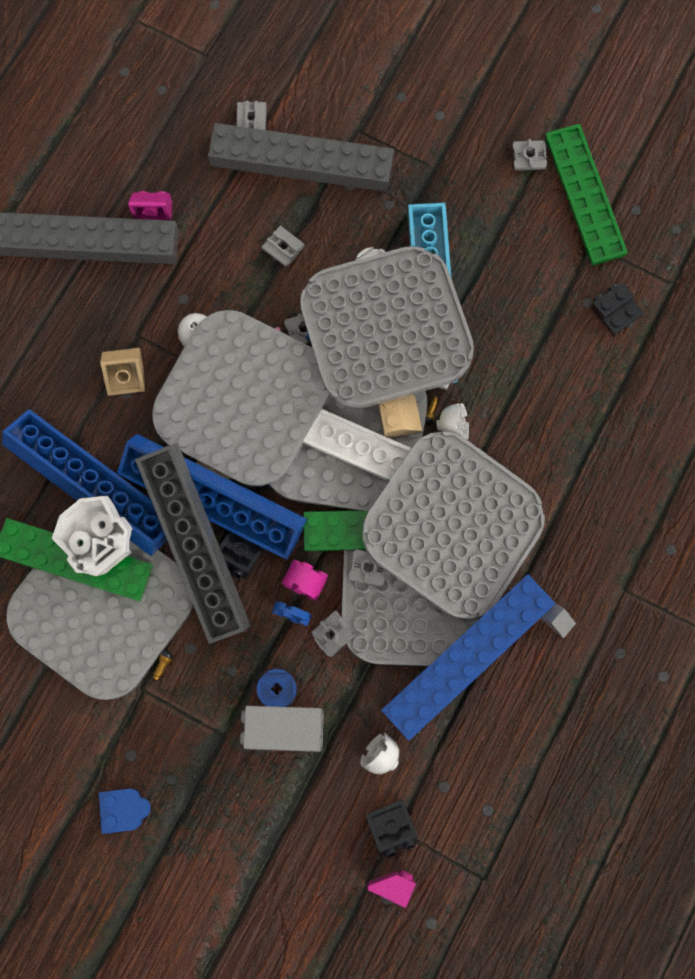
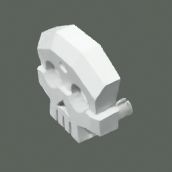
(84, 522)

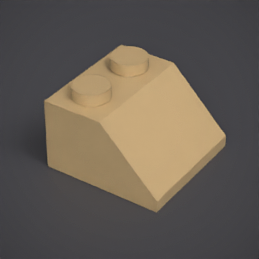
(123, 371)
(400, 417)

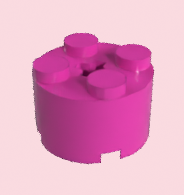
(304, 580)

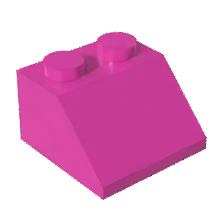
(151, 205)
(394, 887)

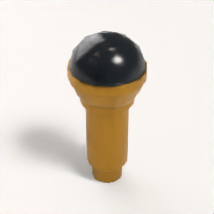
(430, 411)
(164, 658)

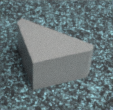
(558, 620)

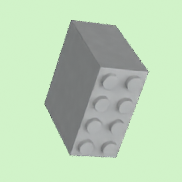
(282, 728)

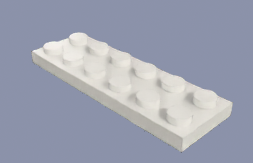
(356, 445)

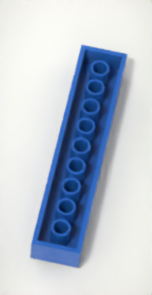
(83, 476)
(228, 503)
(468, 657)

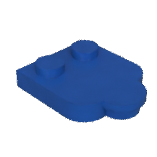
(122, 810)

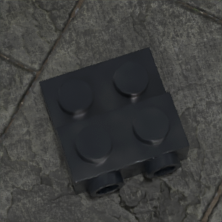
(616, 308)
(240, 555)
(392, 829)

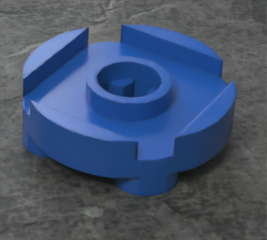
(292, 613)
(269, 680)

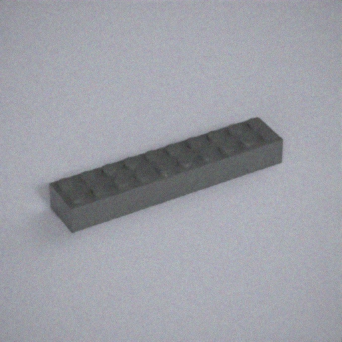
(301, 157)
(88, 238)
(193, 543)

